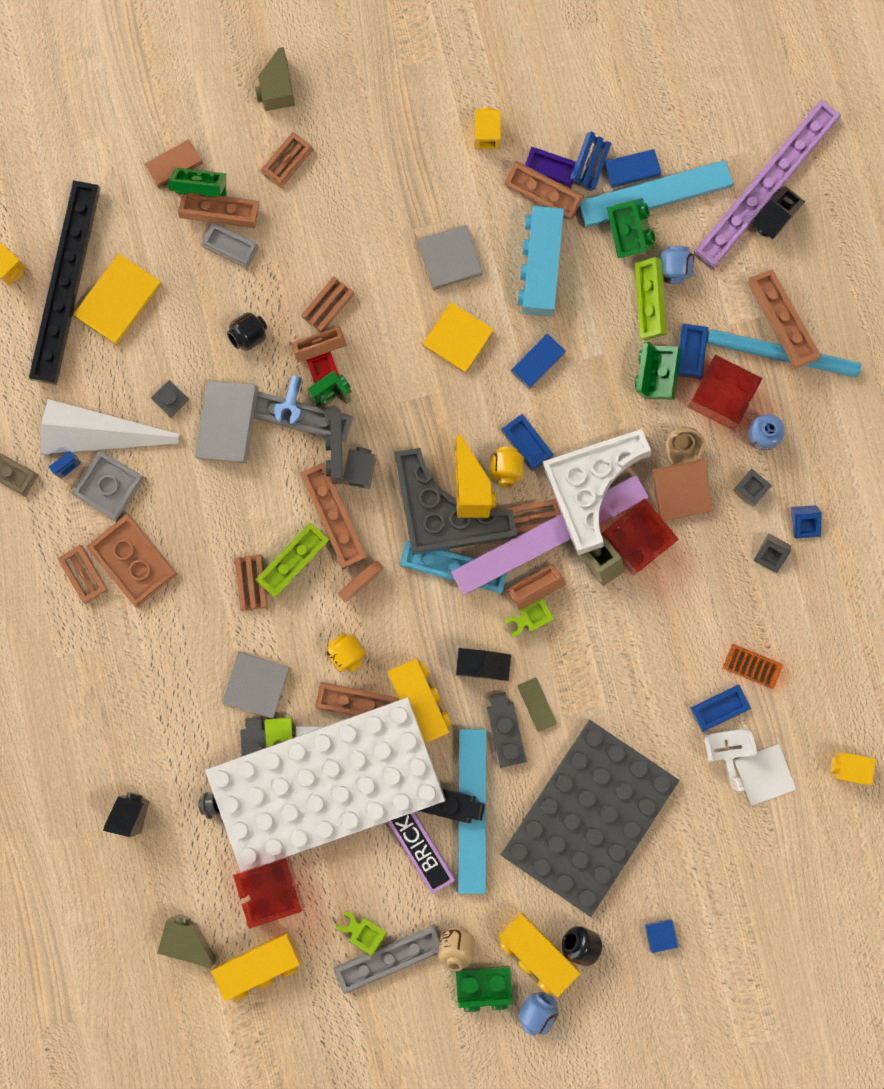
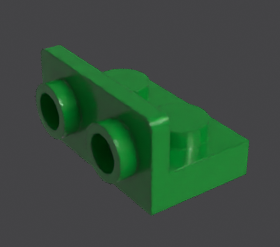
(199, 182)
(631, 228)
(324, 389)
(484, 988)

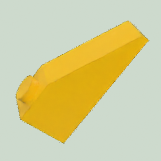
(472, 484)

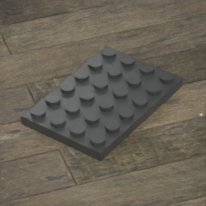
(589, 818)

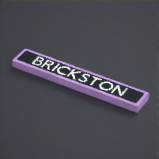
(422, 851)

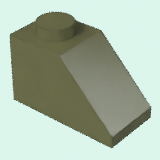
(275, 83)
(604, 562)
(185, 942)

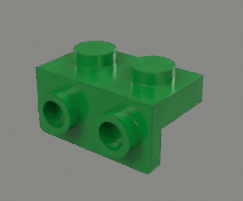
(658, 371)

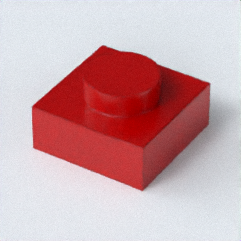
(321, 366)

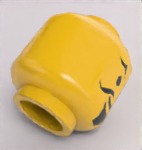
(346, 653)

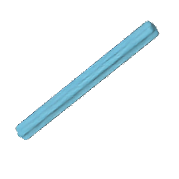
(777, 352)

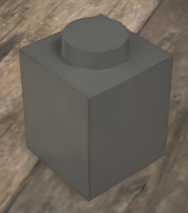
(359, 468)

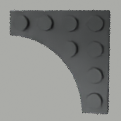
(433, 512)

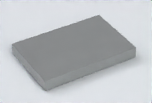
(226, 422)

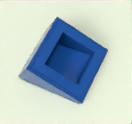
(806, 521)

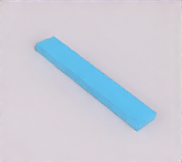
(659, 191)
(472, 835)

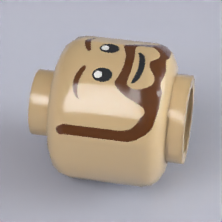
(456, 948)

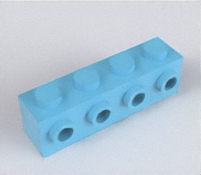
(542, 261)

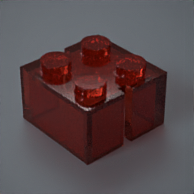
(725, 393)
(640, 536)
(269, 892)

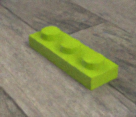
(650, 299)
(292, 560)

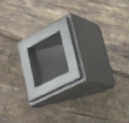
(772, 553)

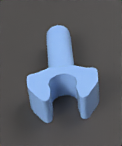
(289, 404)

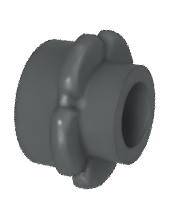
(208, 805)

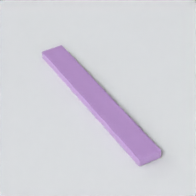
(766, 184)
(541, 539)

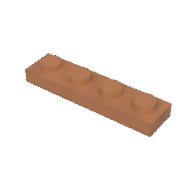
(784, 319)
(333, 516)

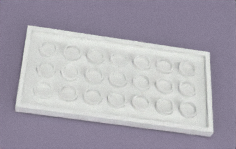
(325, 784)

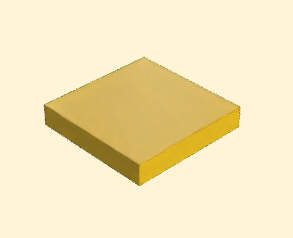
(458, 337)

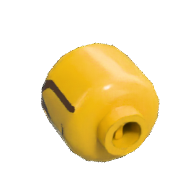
(506, 466)

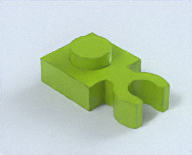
(532, 616)
(364, 935)

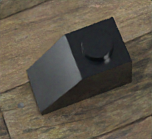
(778, 213)
(483, 664)
(127, 815)

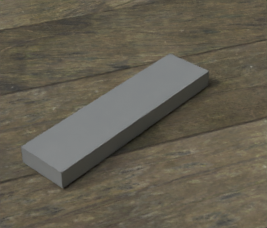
(311, 420)
(388, 959)

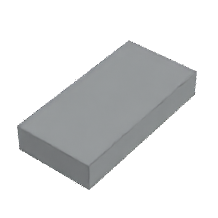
(230, 245)

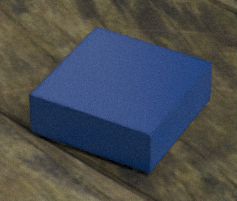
(65, 465)
(661, 936)

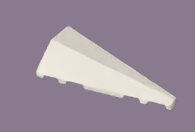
(79, 429)

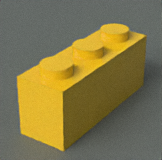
(411, 682)
(537, 955)
(257, 967)

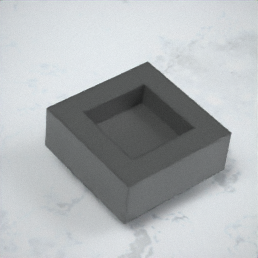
(170, 398)
(752, 487)

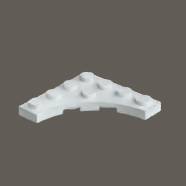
(583, 479)

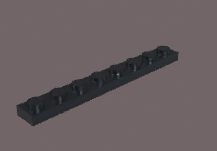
(64, 283)

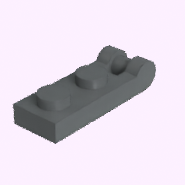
(334, 444)

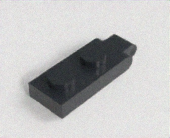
(457, 807)

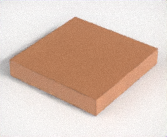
(682, 490)

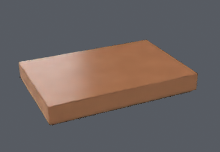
(132, 560)

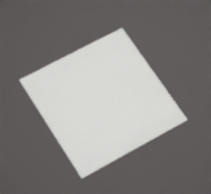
(765, 775)

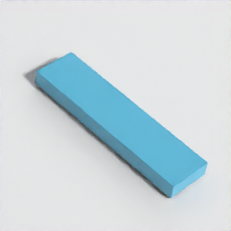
(441, 564)

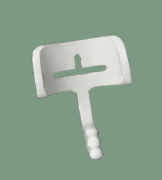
(734, 738)

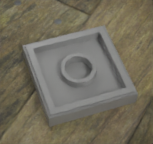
(450, 257)
(108, 485)
(256, 685)

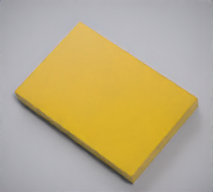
(117, 299)

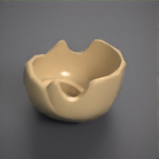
(684, 445)

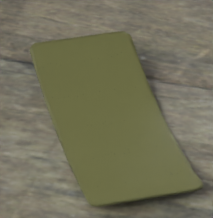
(537, 704)

